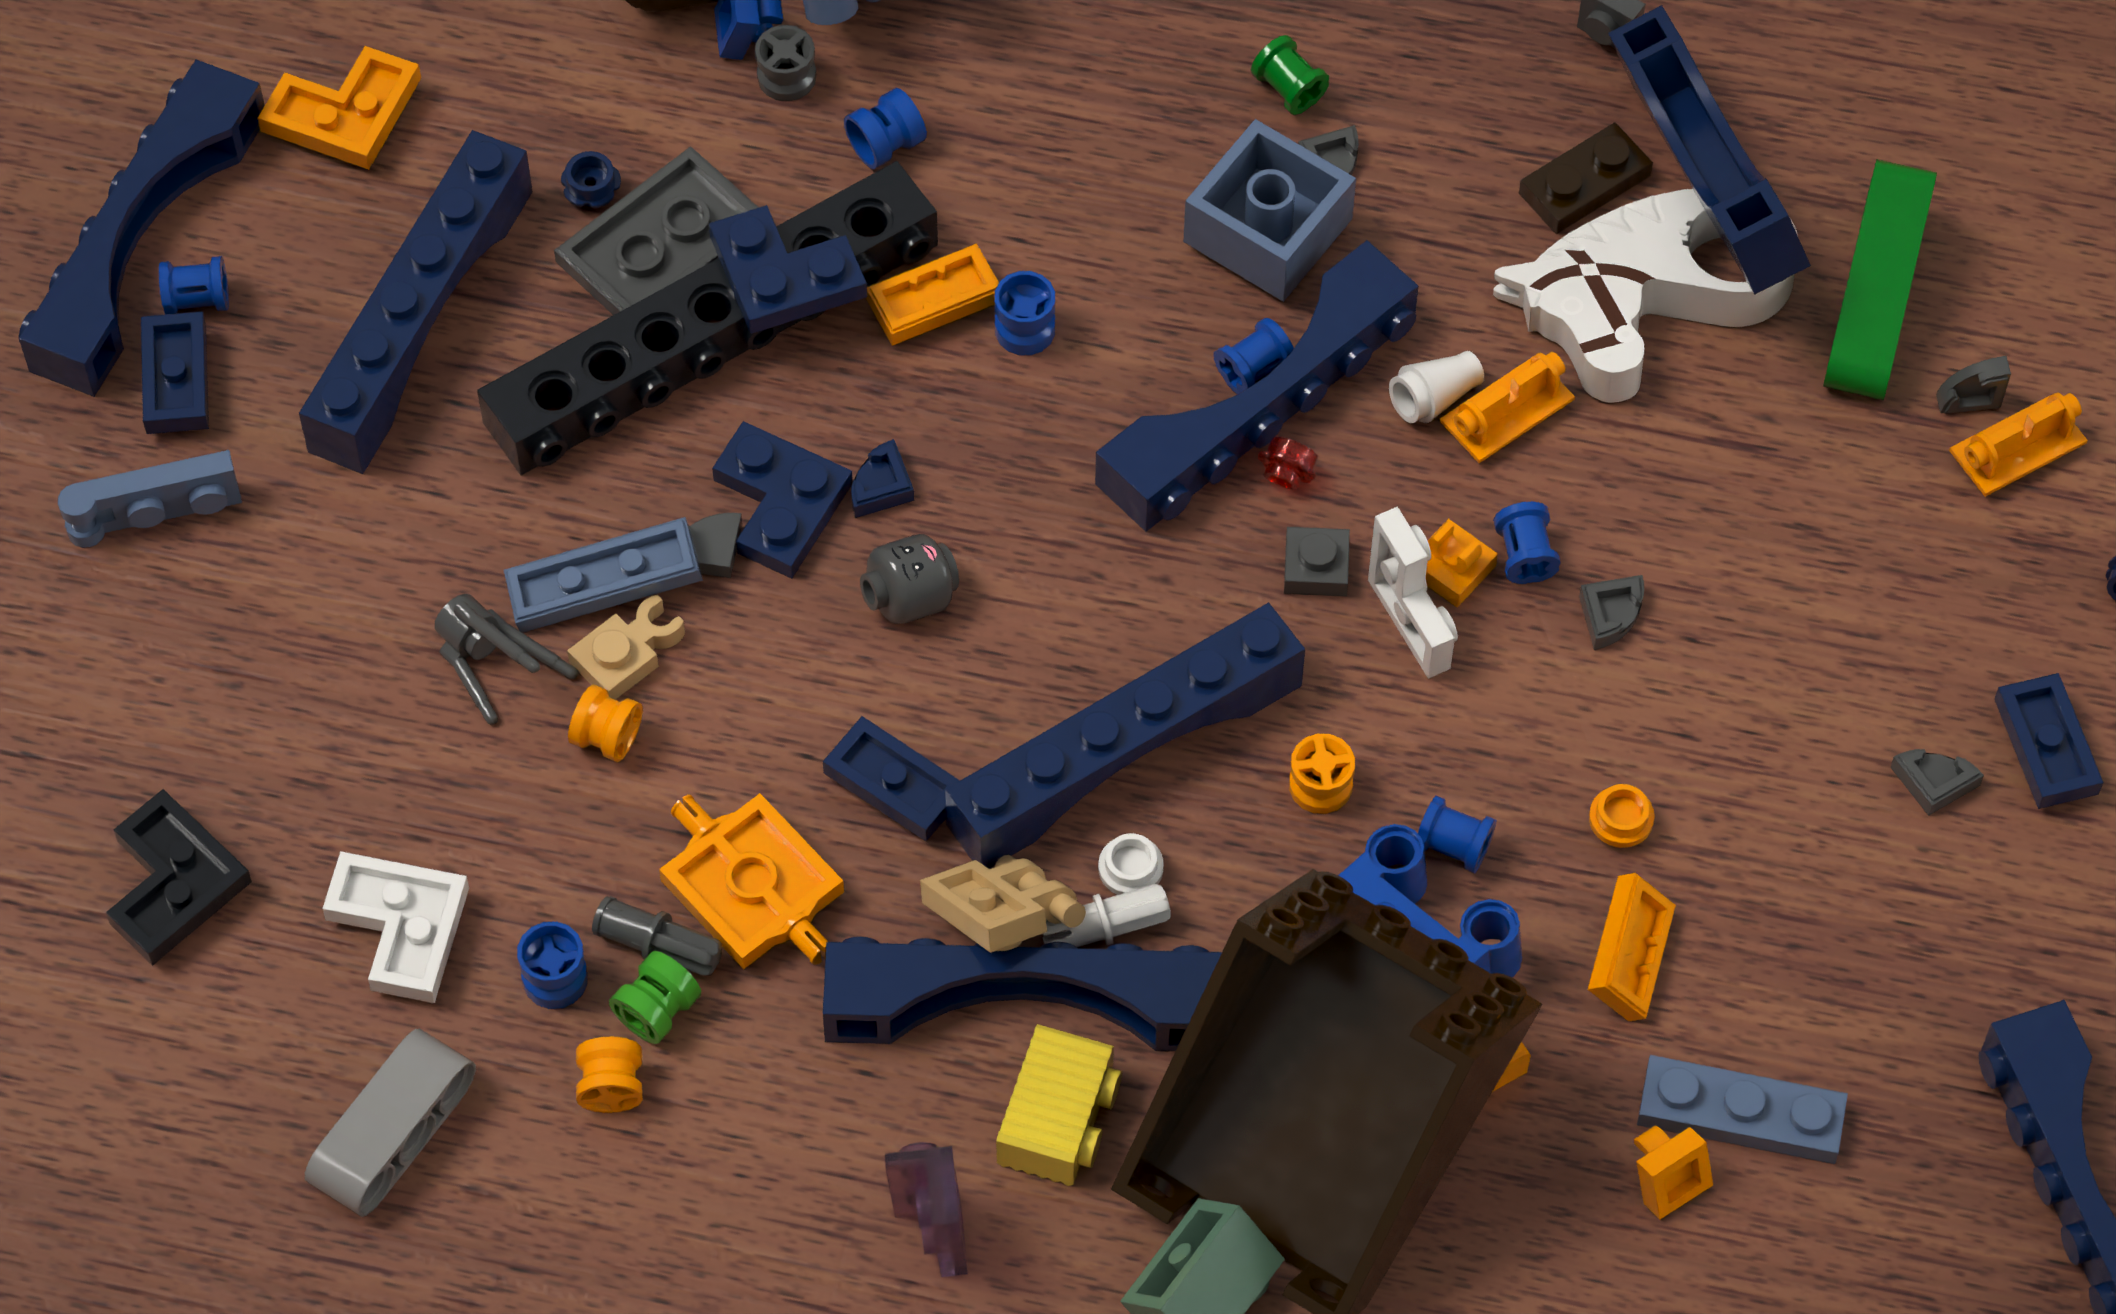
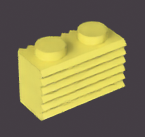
(1056, 1106)

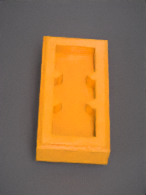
(933, 294)
(1631, 947)

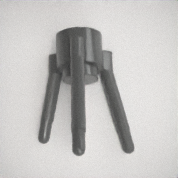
(476, 633)

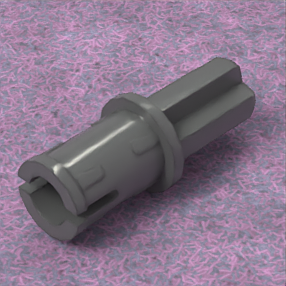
(656, 933)

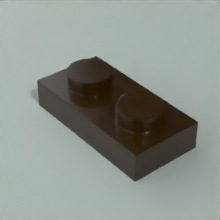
(1585, 178)

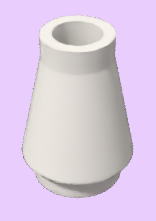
(1434, 385)

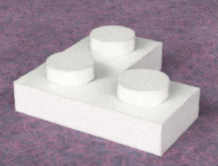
(1399, 580)
(414, 911)

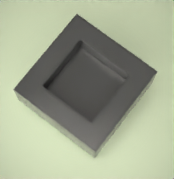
(1603, 16)
(1316, 561)

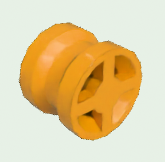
(605, 723)
(1332, 762)
(609, 1074)

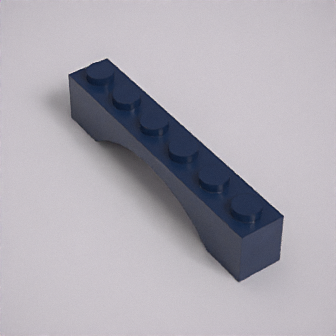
(200, 132)
(1708, 152)
(367, 375)
(1168, 458)
(1038, 782)
(888, 989)
(2041, 1075)

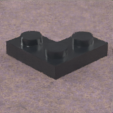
(187, 880)

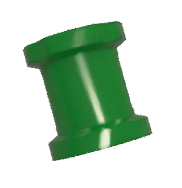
(1290, 74)

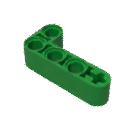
(1880, 279)

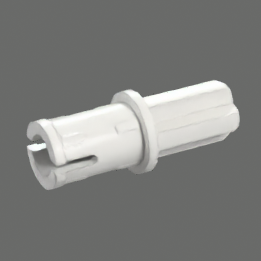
(1114, 917)

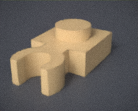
(623, 654)

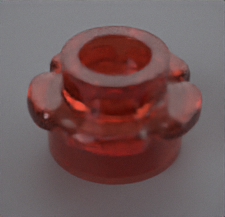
(1288, 463)

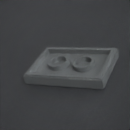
(652, 233)

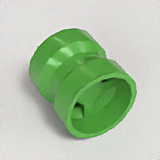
(655, 997)

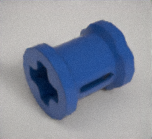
(194, 286)
(1253, 356)
(1527, 542)
(1456, 834)

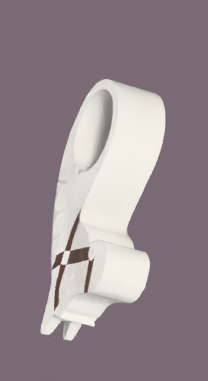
(1618, 268)

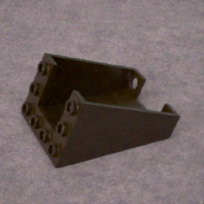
(1327, 1083)

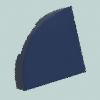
(881, 481)

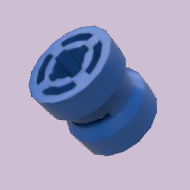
(885, 128)
(1025, 313)
(548, 950)

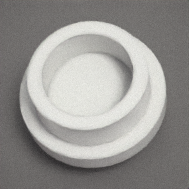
(1130, 863)

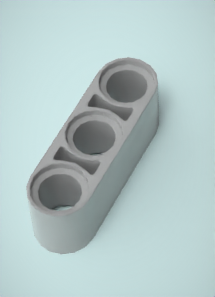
(390, 1122)

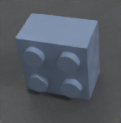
(1269, 210)

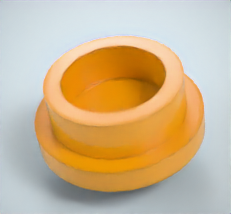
(1621, 816)

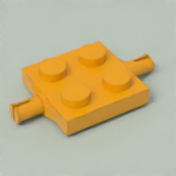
(751, 880)

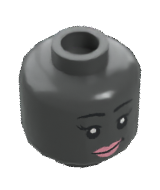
(909, 578)

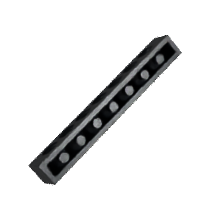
(675, 318)

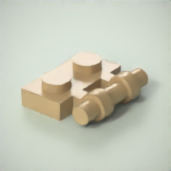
(1001, 903)

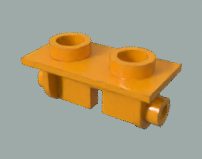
(1509, 406)
(2021, 443)

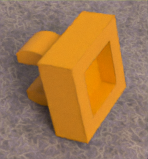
(1457, 563)
(1672, 1169)

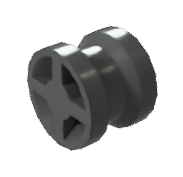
(784, 48)

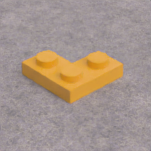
(348, 121)

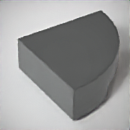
(1336, 147)
(1975, 387)
(716, 543)
(1611, 608)
(1935, 778)

